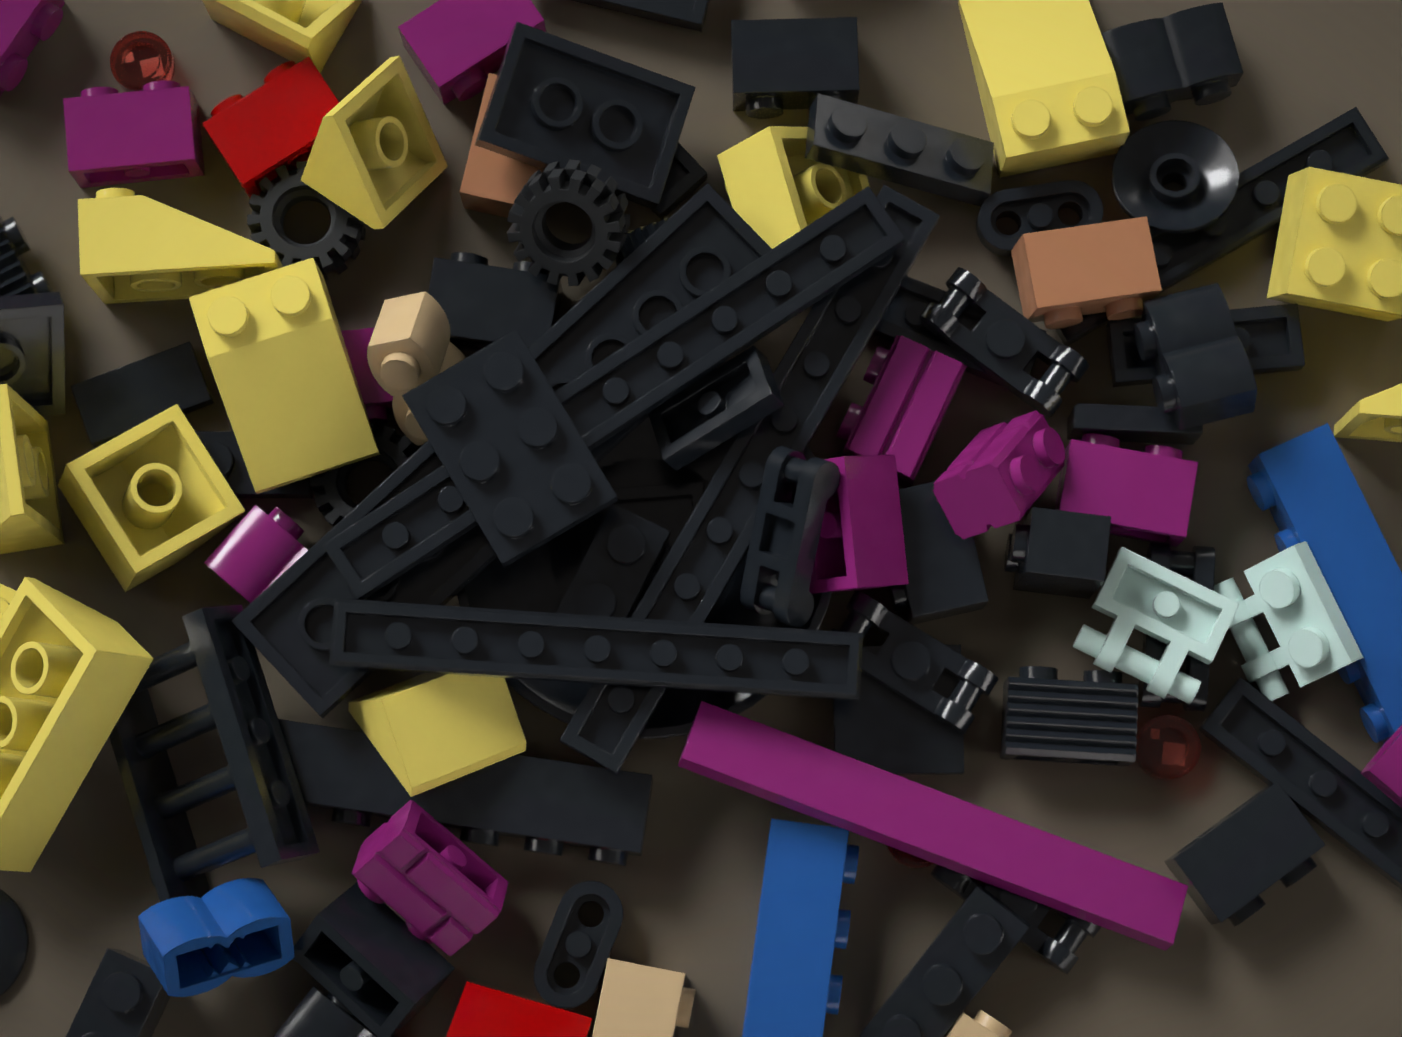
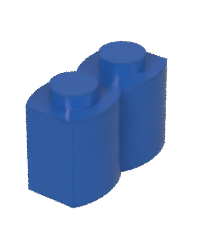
(208, 939)

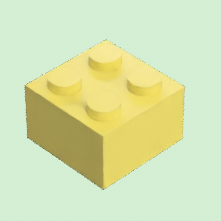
(1340, 245)

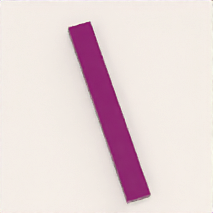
(933, 826)

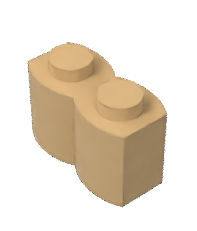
(409, 349)

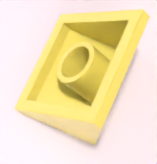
(288, 26)
(375, 148)
(440, 727)

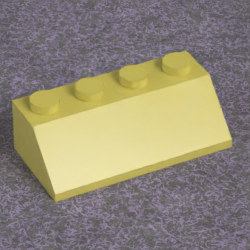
(60, 698)

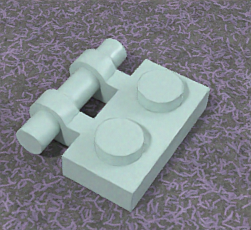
(1163, 607)
(1301, 615)

